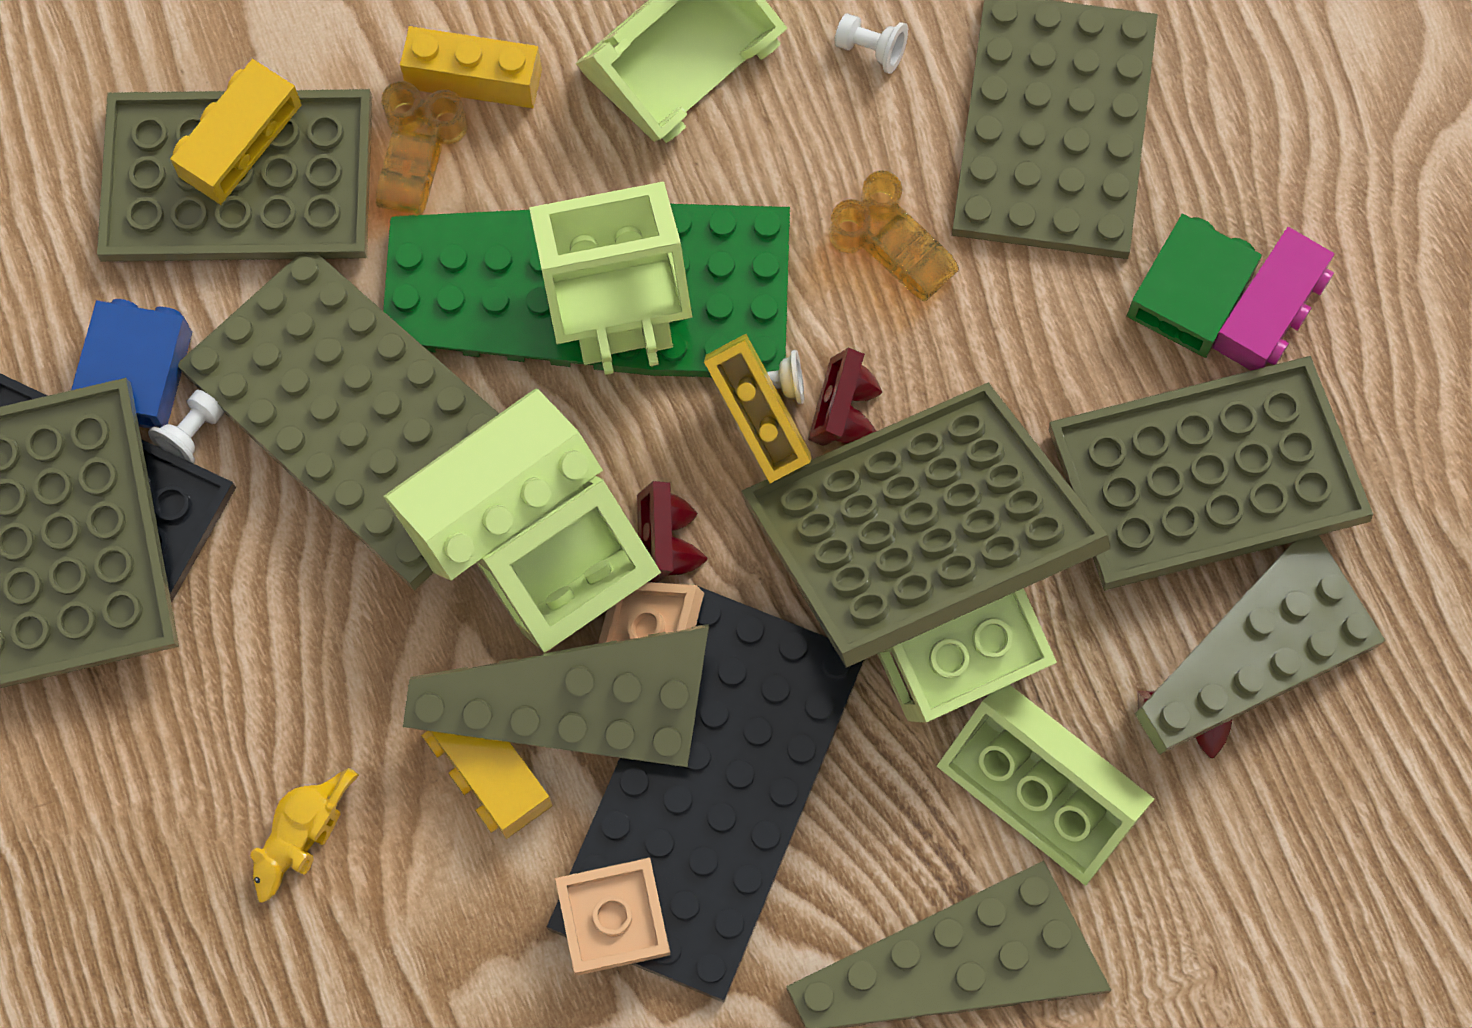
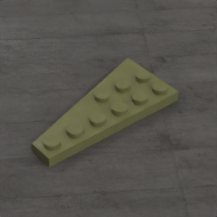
(1275, 638)
(593, 699)

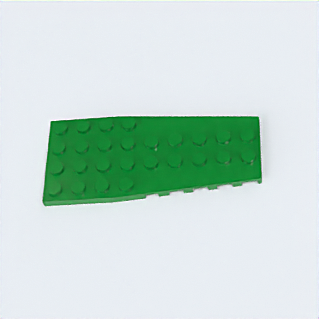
(481, 287)

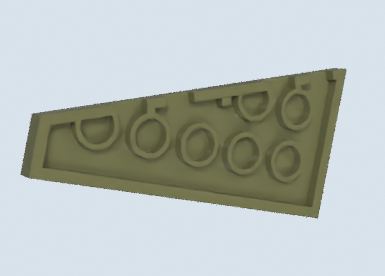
(976, 955)

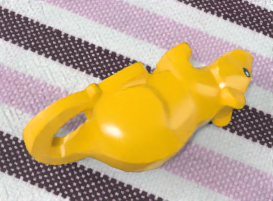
(299, 821)

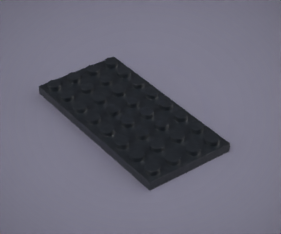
(728, 818)

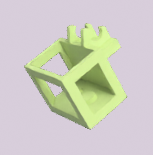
(613, 271)
(569, 565)
(967, 658)

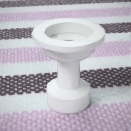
(888, 44)
(789, 377)
(178, 439)

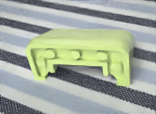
(675, 55)

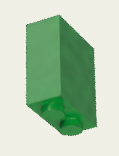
(1194, 284)

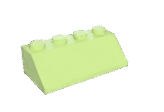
(492, 484)
(1044, 782)

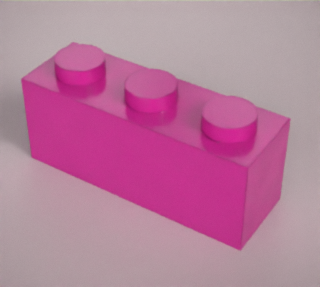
(1275, 301)

